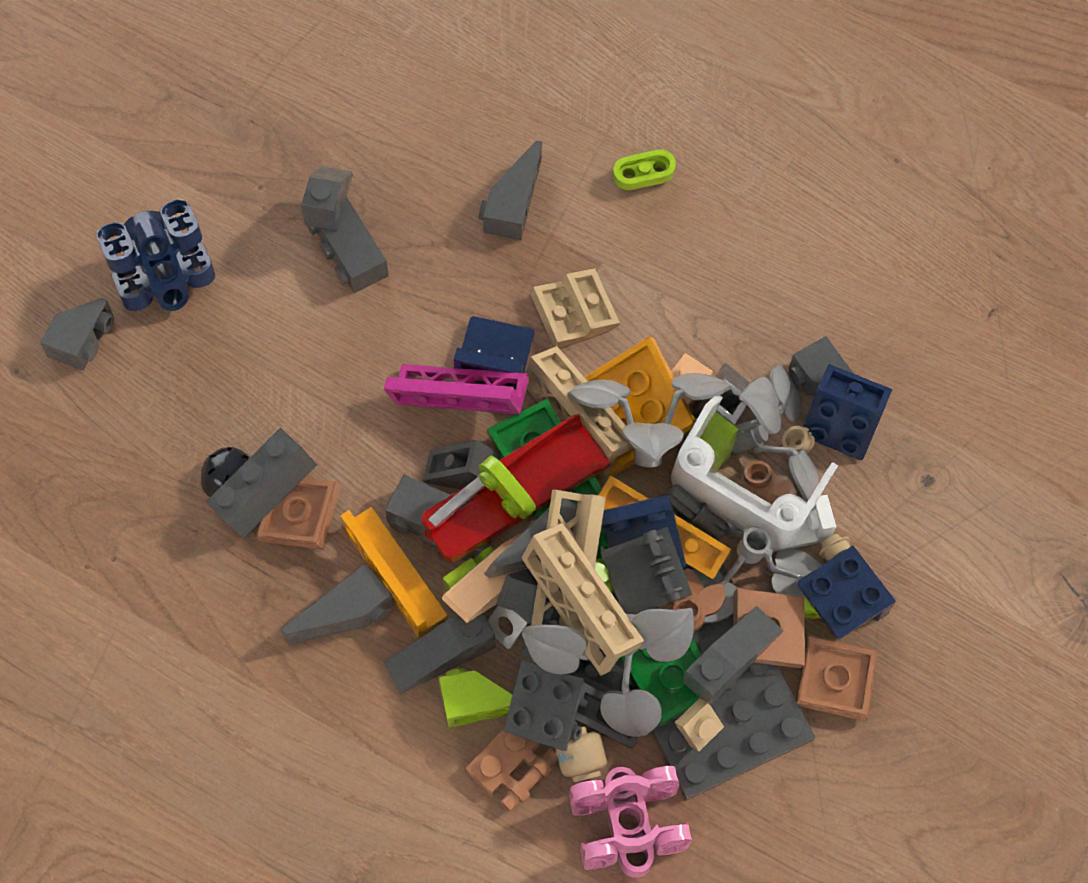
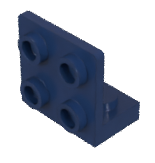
(494, 347)
(846, 411)
(637, 518)
(846, 593)

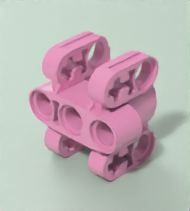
(653, 786)

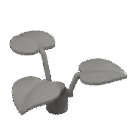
(767, 402)
(649, 439)
(754, 545)
(631, 713)

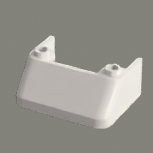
(733, 502)

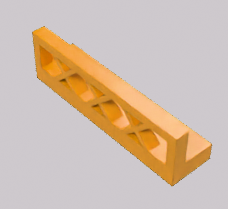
(699, 548)
(394, 571)

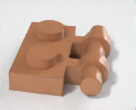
(502, 758)

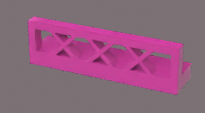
(458, 394)

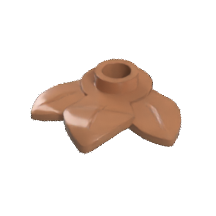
(770, 486)
(702, 601)

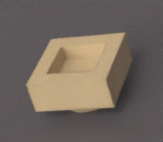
(699, 724)

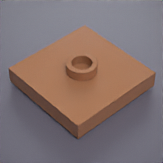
(302, 515)
(787, 613)
(837, 678)

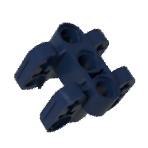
(157, 262)

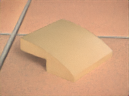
(574, 308)

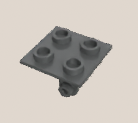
(646, 572)
(545, 707)

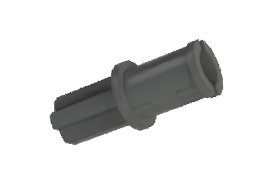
(696, 512)

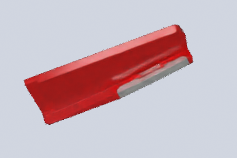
(550, 462)

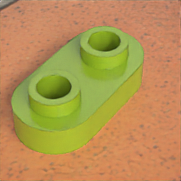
(642, 168)
(498, 478)

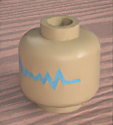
(583, 757)

